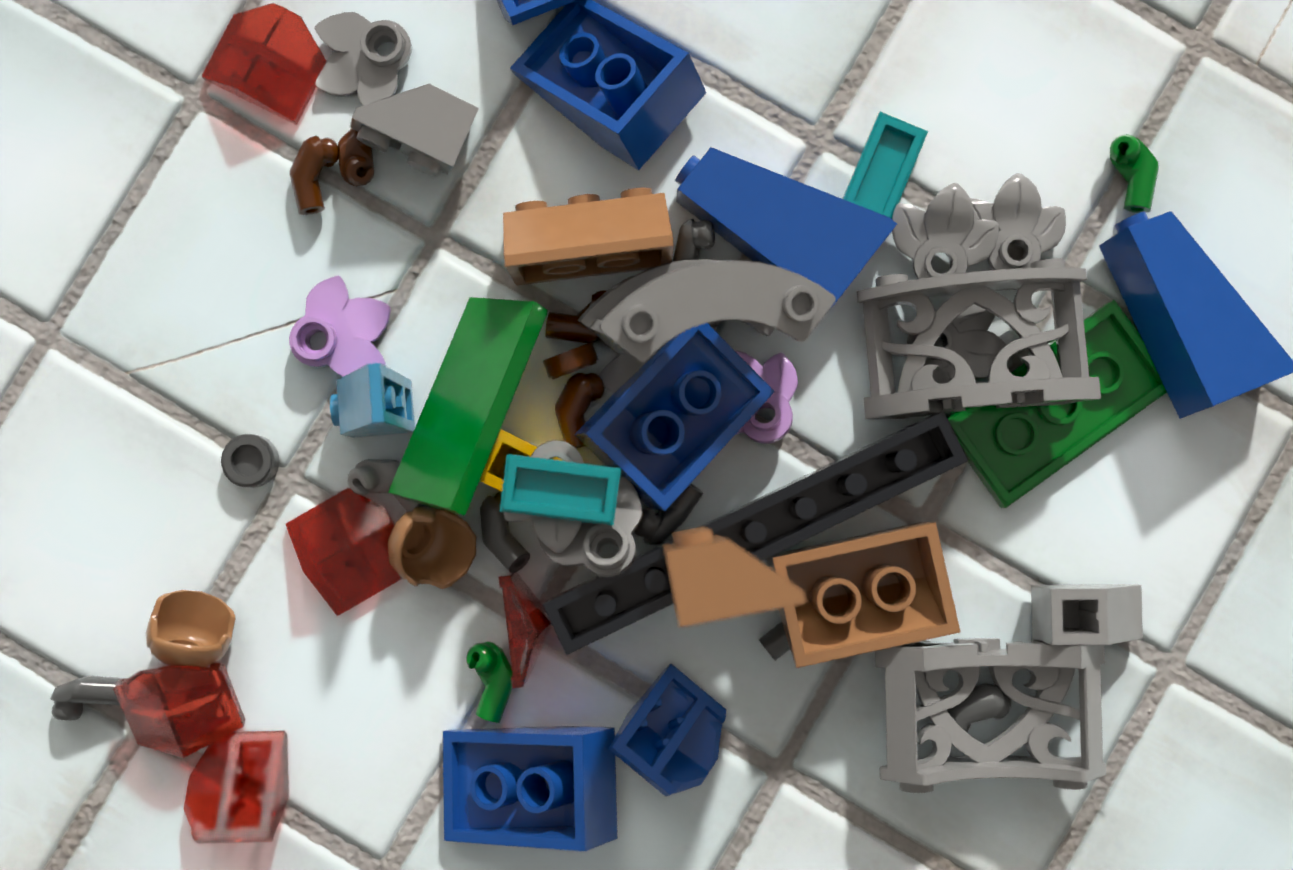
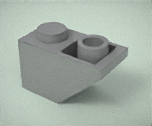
(419, 123)
(1086, 614)

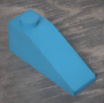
(373, 402)

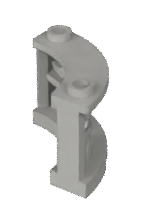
(683, 294)
(1046, 379)
(921, 670)

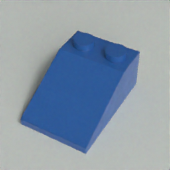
(611, 79)
(675, 414)
(530, 787)

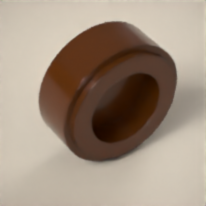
(570, 361)

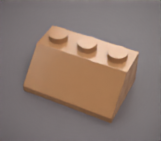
(587, 237)
(720, 580)
(867, 593)

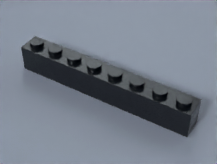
(766, 526)

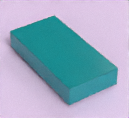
(885, 164)
(560, 489)

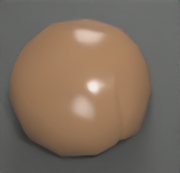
(431, 547)
(189, 628)

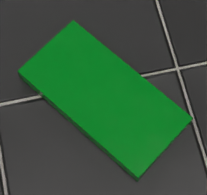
(468, 403)
(1026, 445)

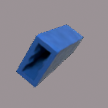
(782, 219)
(1190, 315)

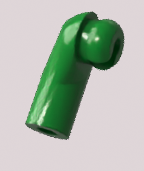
(1138, 169)
(495, 674)

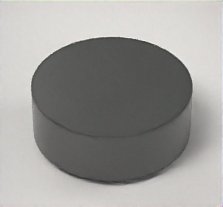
(250, 460)

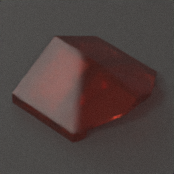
(268, 61)
(345, 549)
(526, 626)
(180, 707)
(239, 788)

